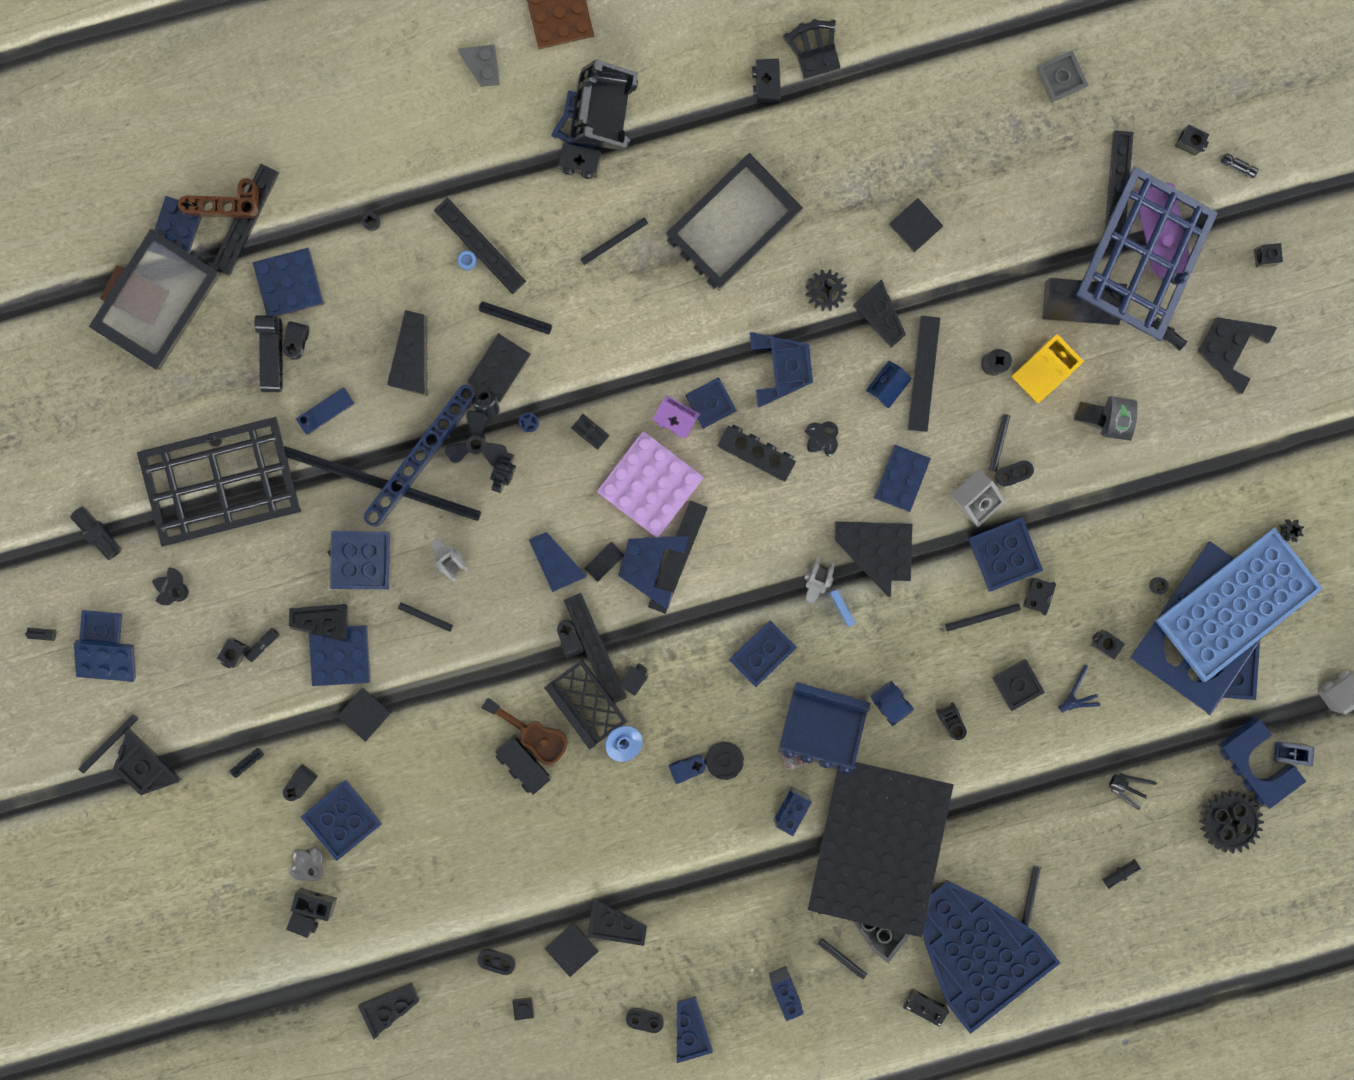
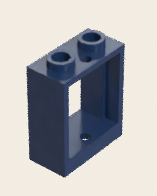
(790, 817)
(786, 993)

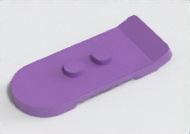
(1170, 235)

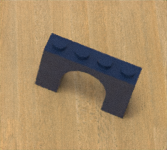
(1238, 749)

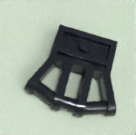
(817, 60)

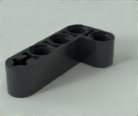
(270, 352)

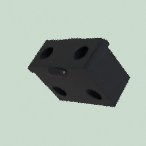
(1041, 596)

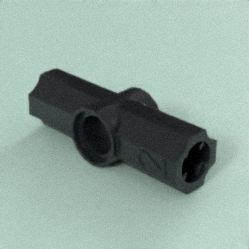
(95, 533)

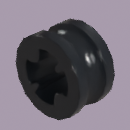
(375, 217)
(1159, 591)

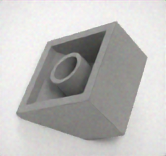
(978, 498)
(1339, 693)

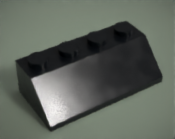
(1063, 304)

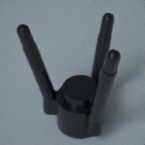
(1118, 783)

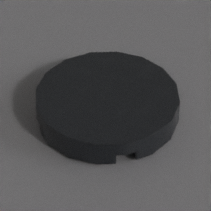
(724, 760)

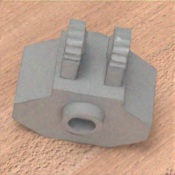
(448, 559)
(818, 580)

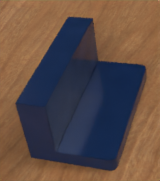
(889, 384)

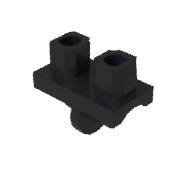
(590, 431)

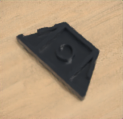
(142, 766)

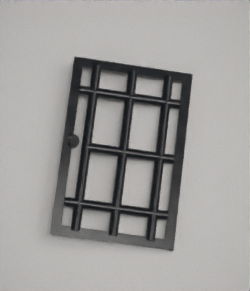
(215, 439)

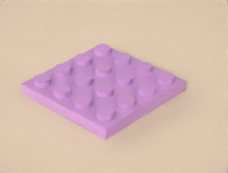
(650, 484)

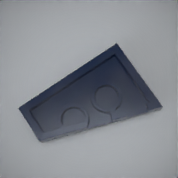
(555, 563)
(691, 1031)

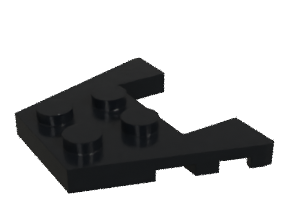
(1225, 344)

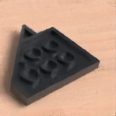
(878, 549)

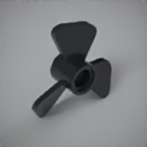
(491, 451)

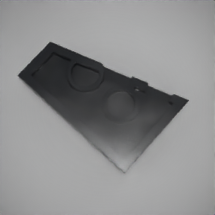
(386, 1008)

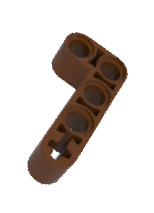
(219, 202)

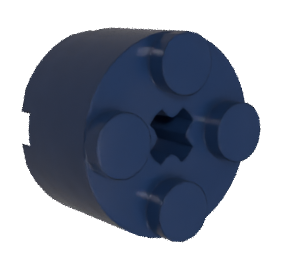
(891, 703)

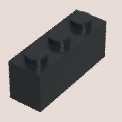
(522, 765)

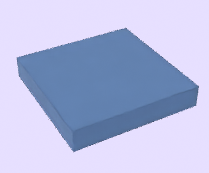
(841, 607)

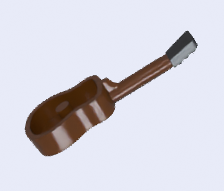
(545, 742)

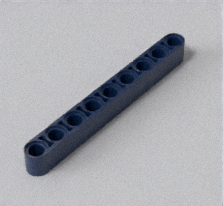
(411, 461)

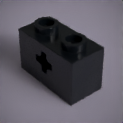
(771, 70)
(571, 154)
(634, 678)
(313, 904)

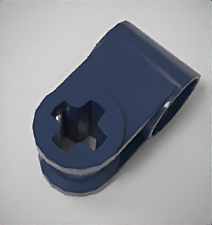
(684, 769)

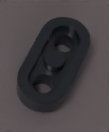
(1014, 474)
(496, 962)
(645, 1018)

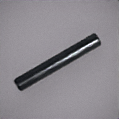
(515, 317)

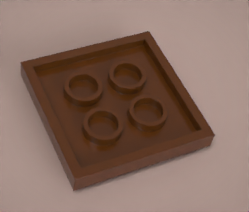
(560, 21)

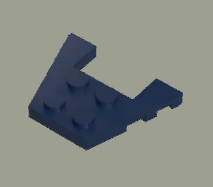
(790, 366)
(643, 561)

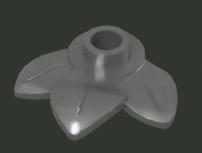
(305, 862)

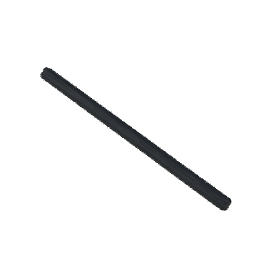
(380, 483)

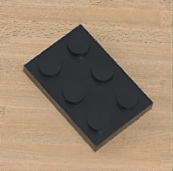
(499, 367)

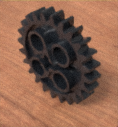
(1215, 827)

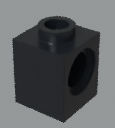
(1185, 143)
(1268, 255)
(1115, 644)
(239, 648)
(302, 924)

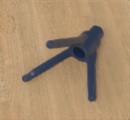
(1072, 702)

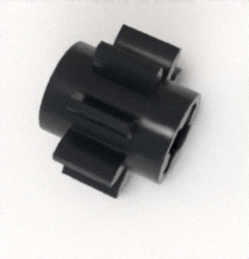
(1297, 530)

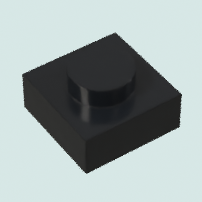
(523, 1008)

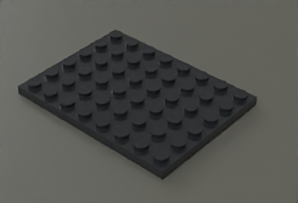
(881, 848)

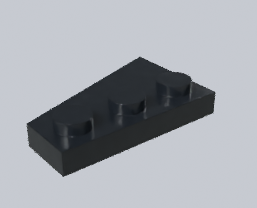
(880, 314)
(324, 621)
(613, 925)

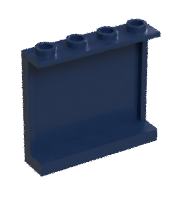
(823, 728)

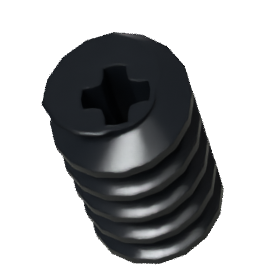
(1001, 356)

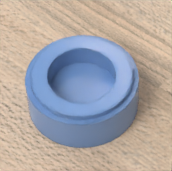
(467, 260)

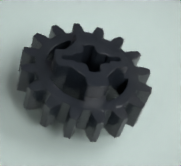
(817, 292)
(503, 472)

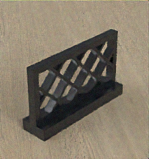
(571, 712)

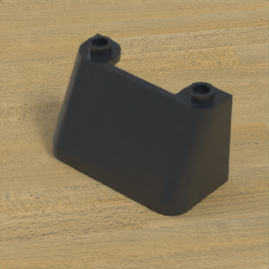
(602, 105)

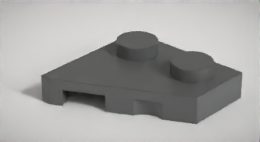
(482, 64)

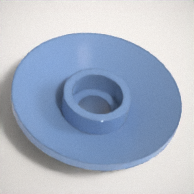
(629, 748)

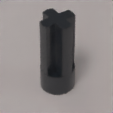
(41, 634)

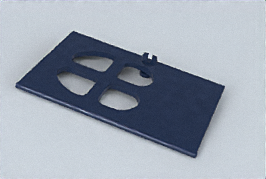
(1151, 652)

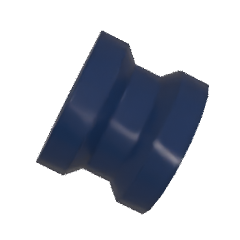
(526, 420)

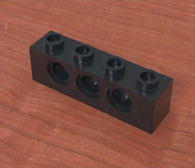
(780, 472)

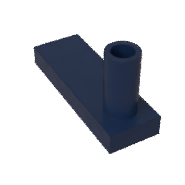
(325, 411)

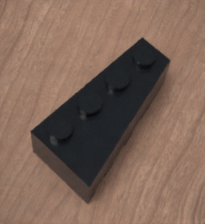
(411, 355)

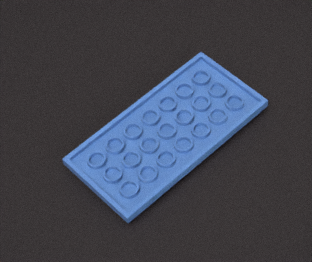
(1239, 604)

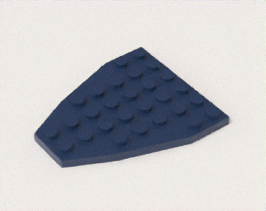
(981, 954)

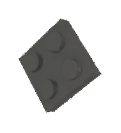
(1062, 76)

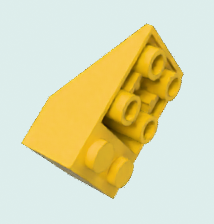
(1047, 368)

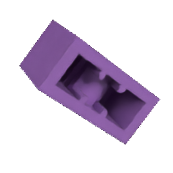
(685, 417)

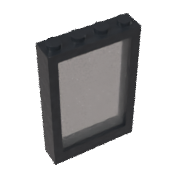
(733, 222)
(155, 298)

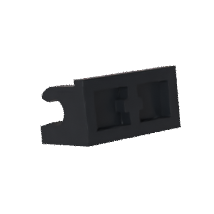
(926, 1007)

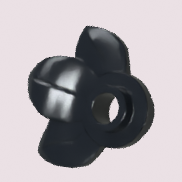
(820, 440)
(168, 587)

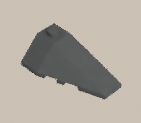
(882, 941)

